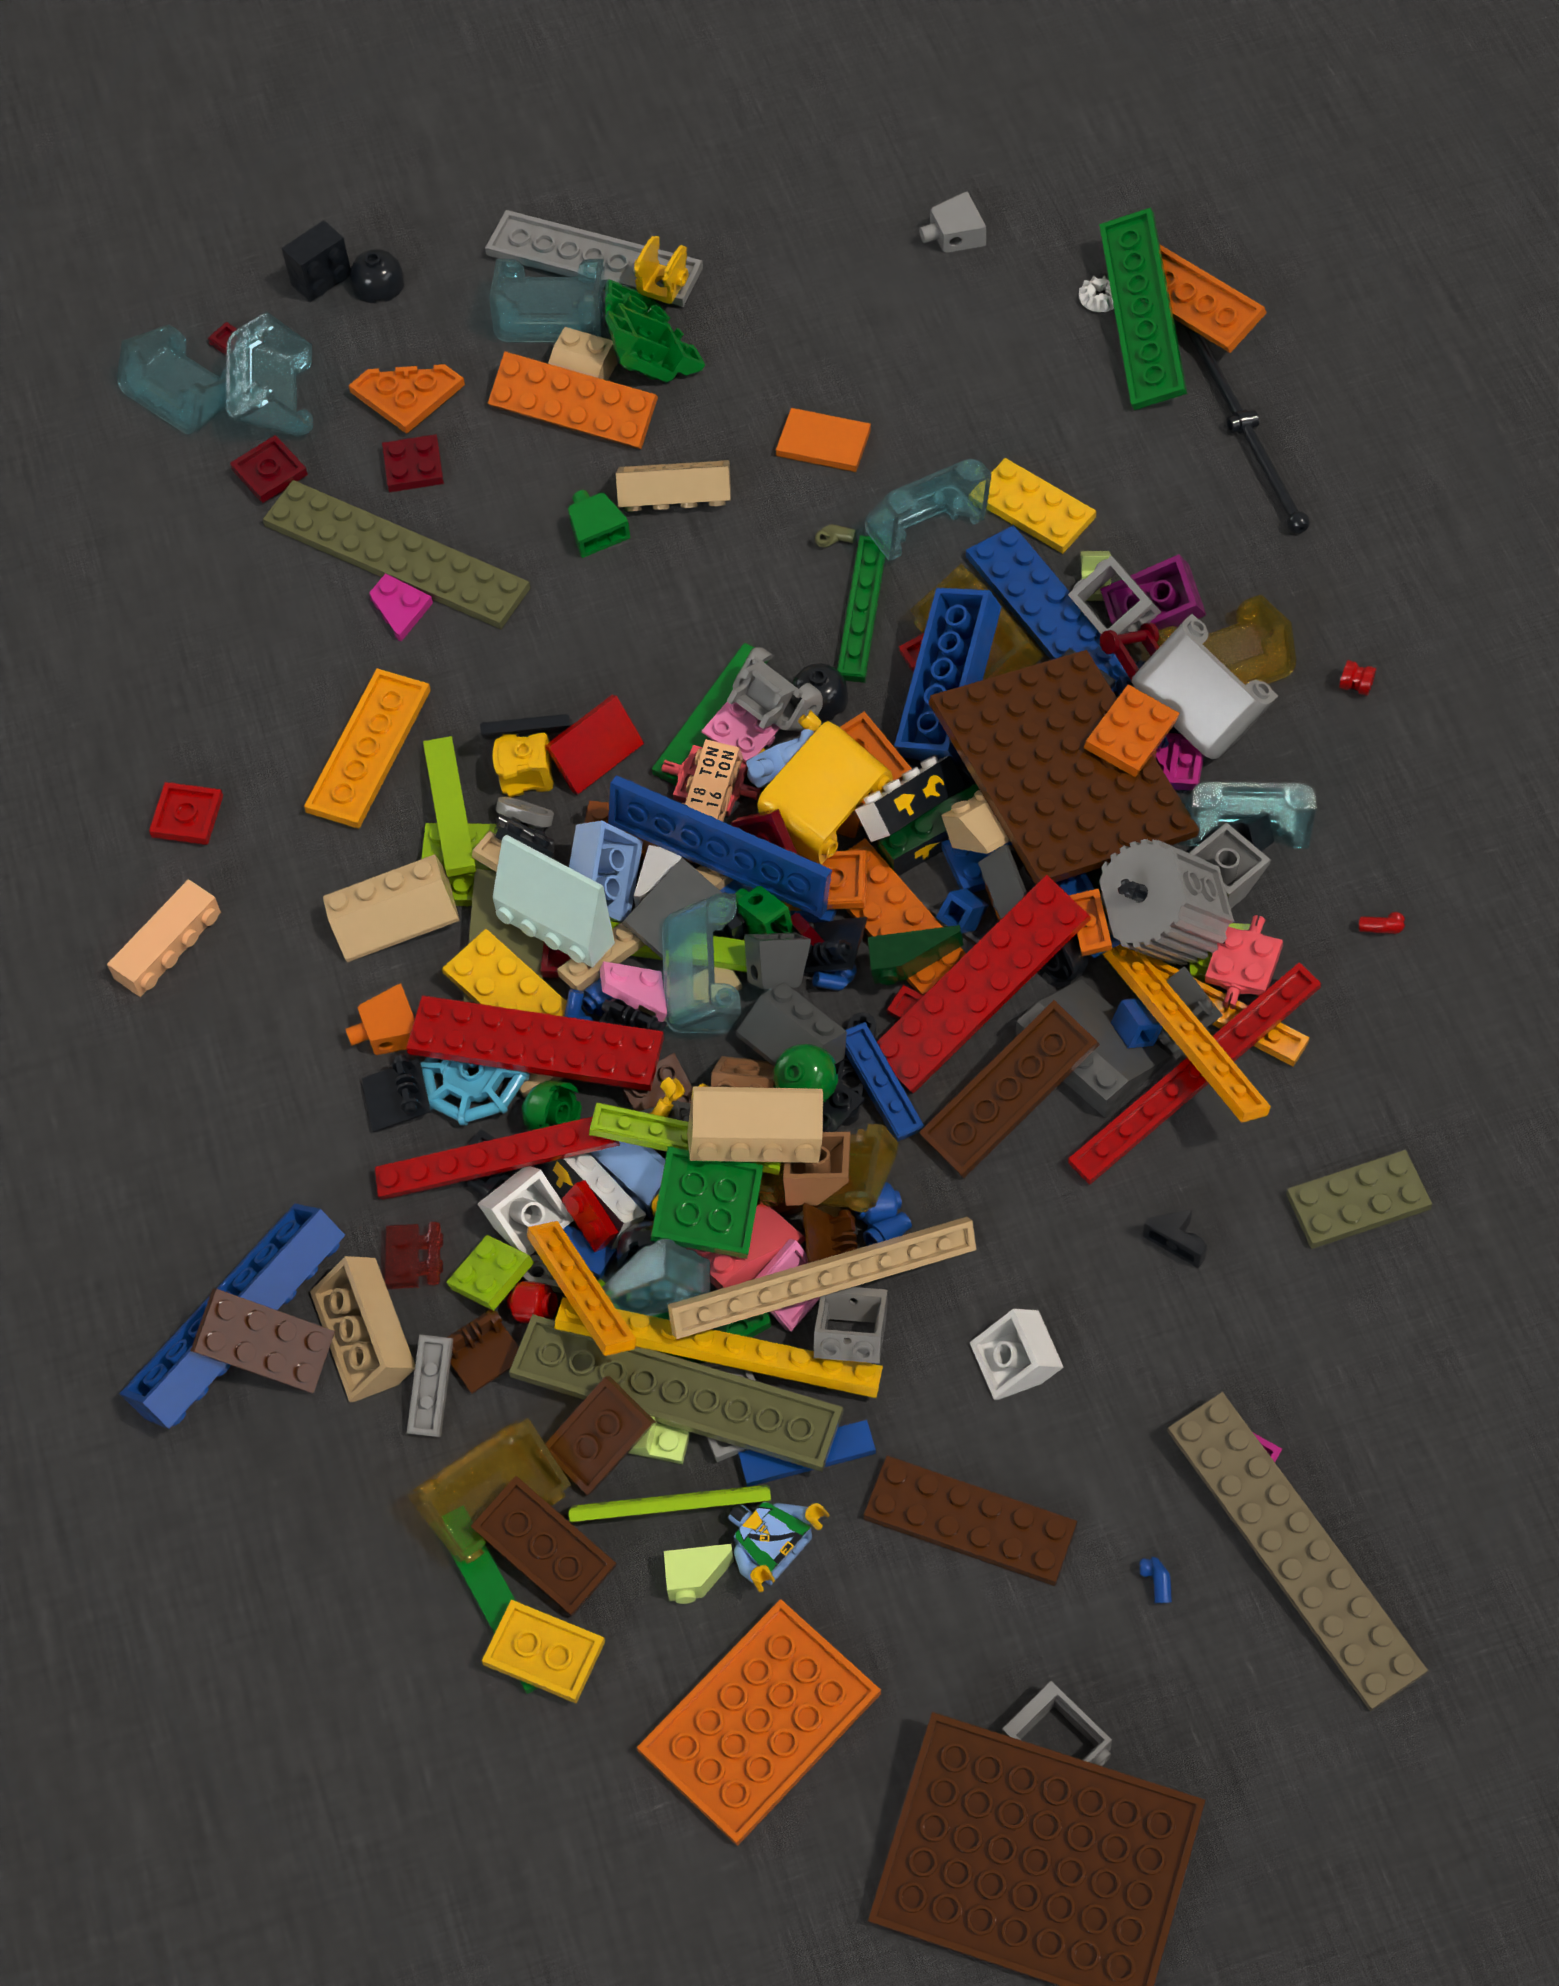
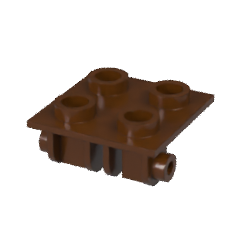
(666, 1068)
(828, 1234)
(482, 1350)

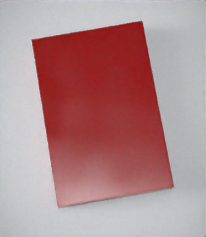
(594, 744)

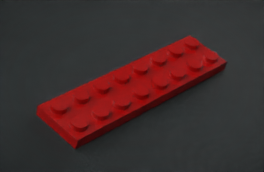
(981, 982)
(536, 1043)

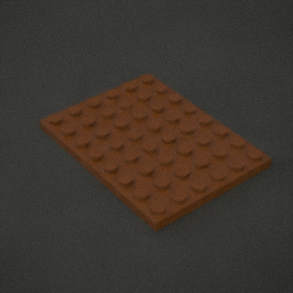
(1051, 795)
(1036, 1859)

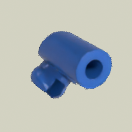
(835, 980)
(574, 1005)
(1160, 1576)

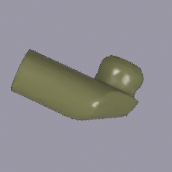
(833, 534)

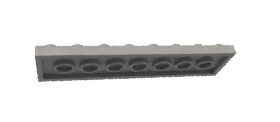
(564, 247)

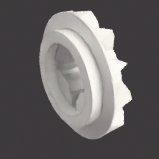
(1095, 302)

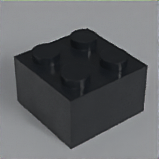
(317, 261)

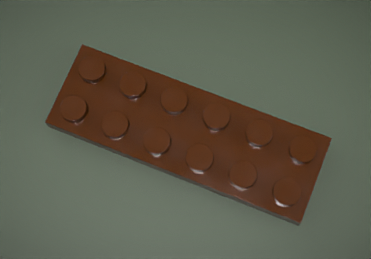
(1009, 1088)
(970, 1520)

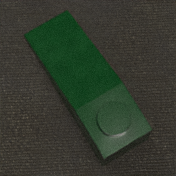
(906, 953)

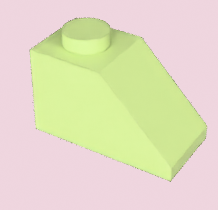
(695, 1570)

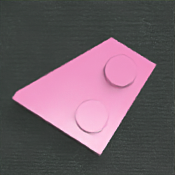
(635, 987)

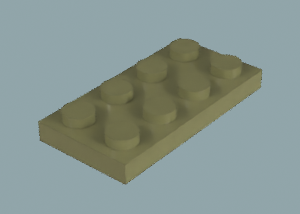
(1358, 1199)

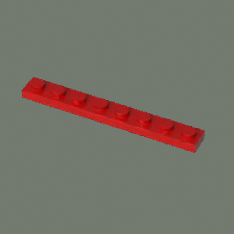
(488, 1158)

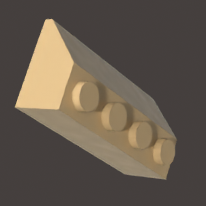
(673, 484)
(974, 826)
(391, 908)
(755, 1124)
(367, 1334)

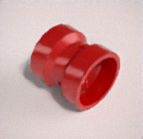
(1357, 677)

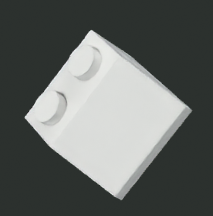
(523, 1202)
(1016, 1353)

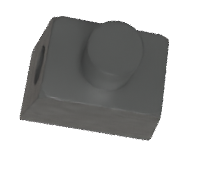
(776, 959)

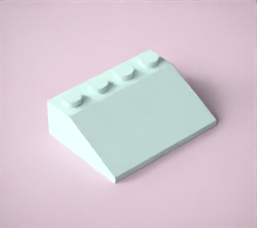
(552, 903)

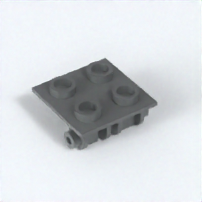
(1195, 999)

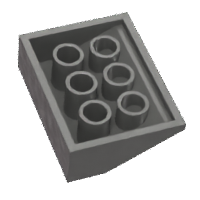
(1111, 1069)

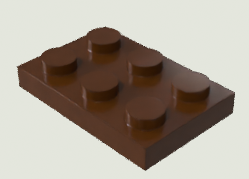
(598, 1434)

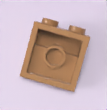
(742, 1073)

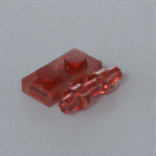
(402, 1255)

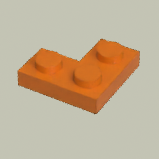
(1095, 934)

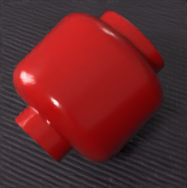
(531, 1299)

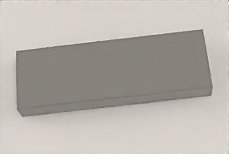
(430, 1385)

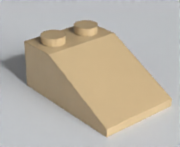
(584, 353)

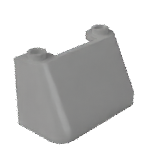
(1209, 697)

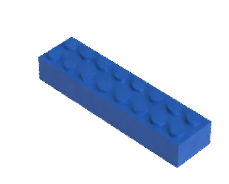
(264, 1276)

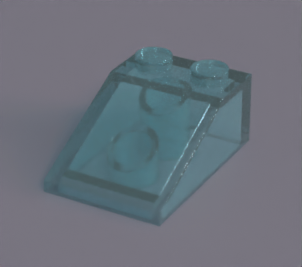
(658, 1277)

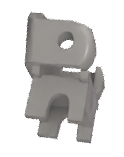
(768, 694)

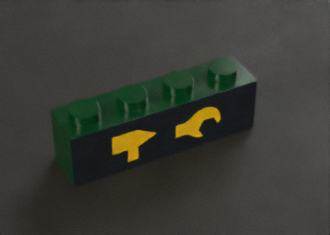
(921, 837)

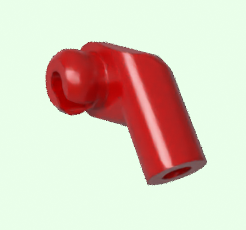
(1393, 924)

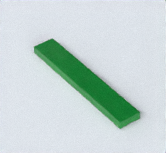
(861, 611)
(691, 731)
(489, 1591)

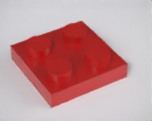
(186, 813)

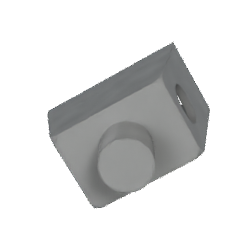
(955, 225)

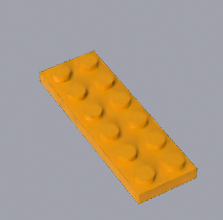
(367, 748)

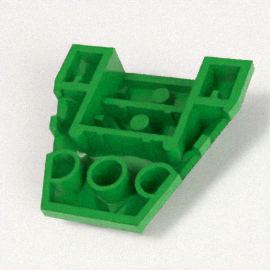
(645, 337)

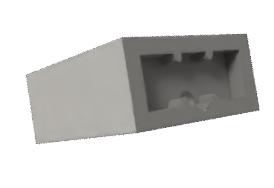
(1131, 621)
(861, 1347)
(1052, 1697)

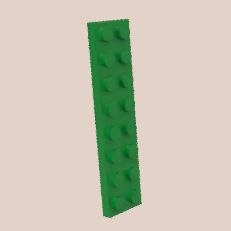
(1142, 309)

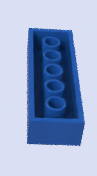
(949, 657)

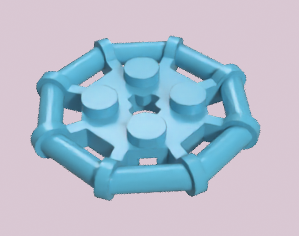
(470, 1088)

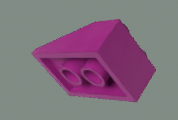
(1167, 585)

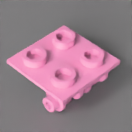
(740, 728)

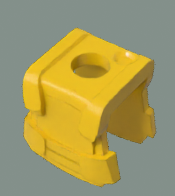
(650, 272)
(522, 763)

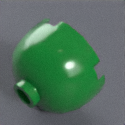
(806, 1068)
(550, 1105)

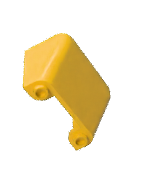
(823, 789)

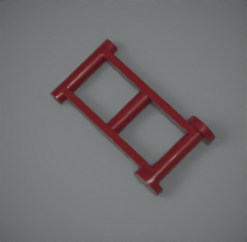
(1114, 643)

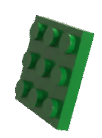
(707, 1204)

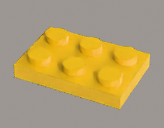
(543, 1651)

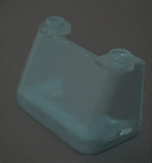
(542, 306)
(263, 373)
(167, 381)
(956, 489)
(1287, 804)
(690, 988)

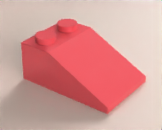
(768, 1237)

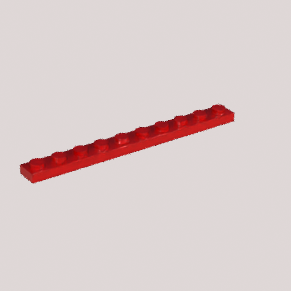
(1185, 1079)

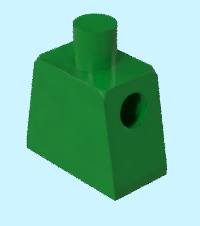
(596, 522)
(763, 912)

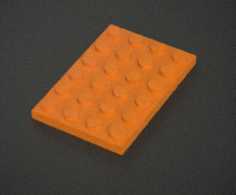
(759, 1721)

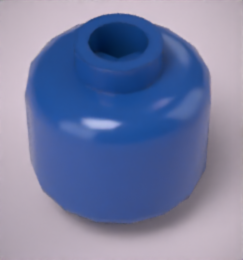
(886, 1207)

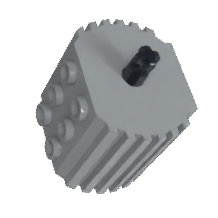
(1165, 902)

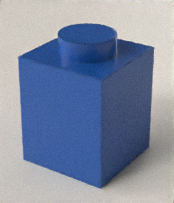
(962, 909)
(1135, 1024)

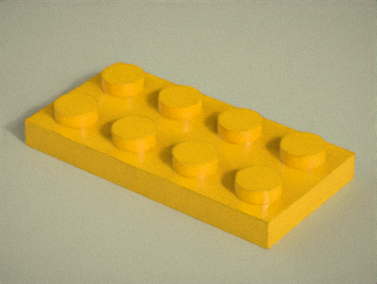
(1037, 506)
(499, 978)

